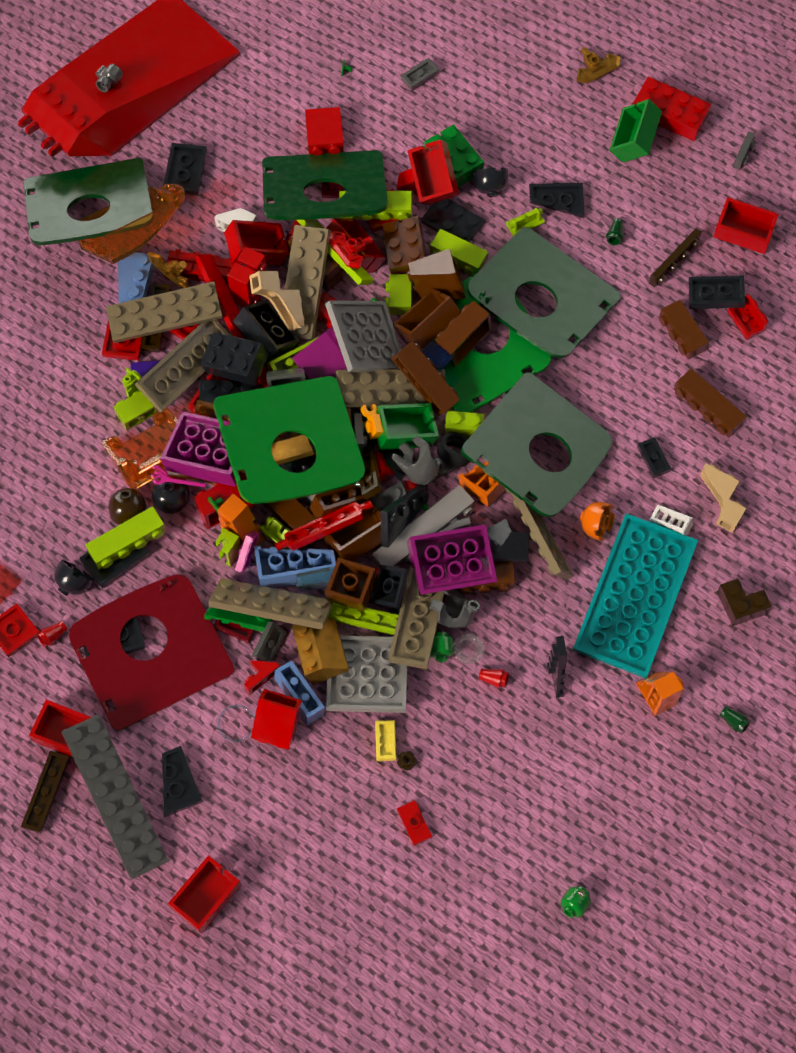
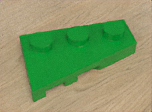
(244, 620)

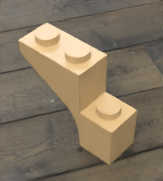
(285, 301)
(723, 487)

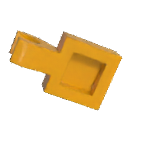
(373, 424)

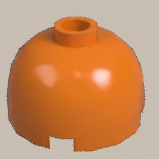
(596, 517)

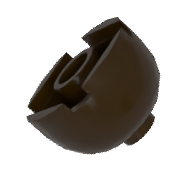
(126, 504)

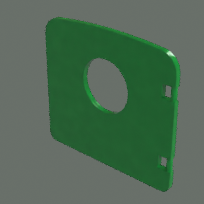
(492, 373)
(303, 407)

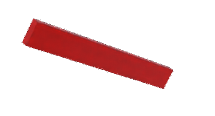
(228, 307)

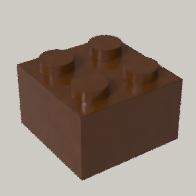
(351, 584)

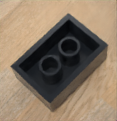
(264, 325)
(234, 358)

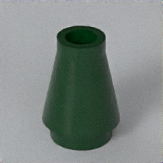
(615, 233)
(736, 720)

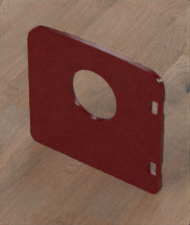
(140, 688)

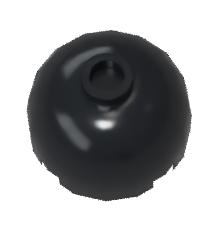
(490, 181)
(170, 496)
(71, 579)

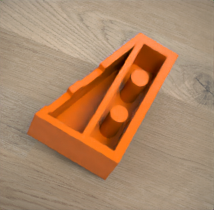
(481, 485)
(238, 518)
(661, 690)

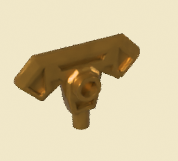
(596, 66)
(171, 270)

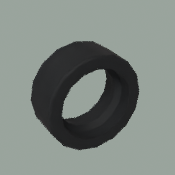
(447, 455)

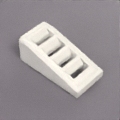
(687, 520)

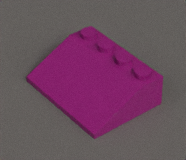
(321, 357)
(198, 450)
(452, 559)

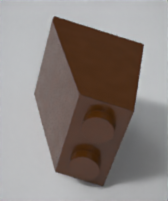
(437, 272)

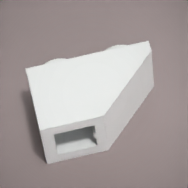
(224, 219)

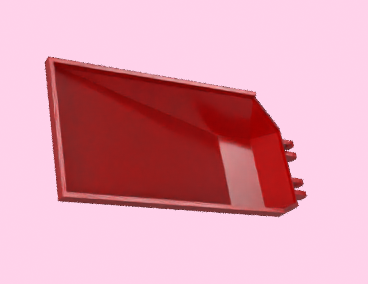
(163, 60)

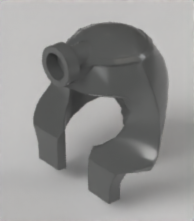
(425, 469)
(459, 611)

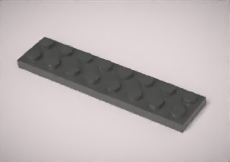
(114, 797)

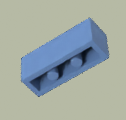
(295, 686)

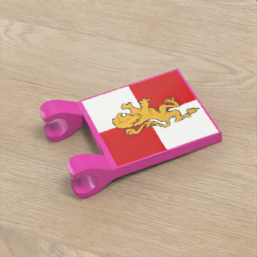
(167, 476)

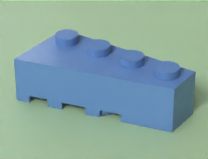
(134, 277)
(280, 567)

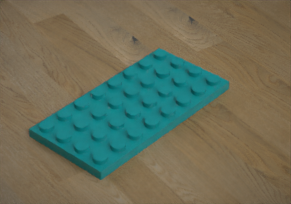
(635, 595)

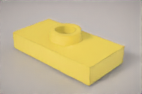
(385, 740)

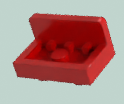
(749, 319)

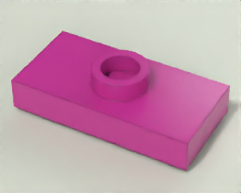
(246, 551)

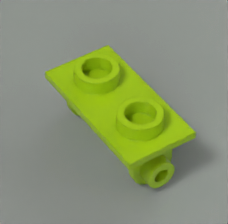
(530, 219)
(130, 380)
(273, 530)

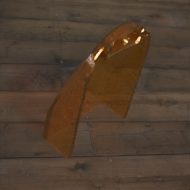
(136, 234)

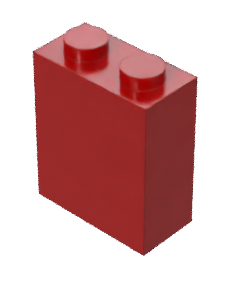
(324, 130)
(276, 719)

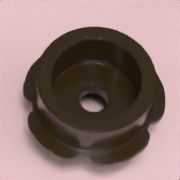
(406, 765)

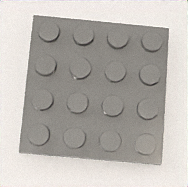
(364, 334)
(371, 680)

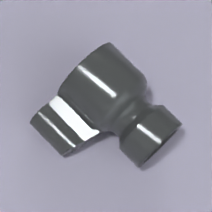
(108, 76)

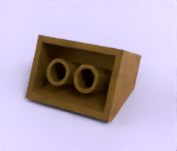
(291, 449)
(320, 651)

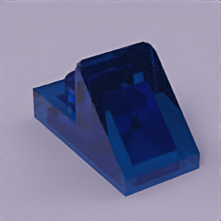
(436, 355)

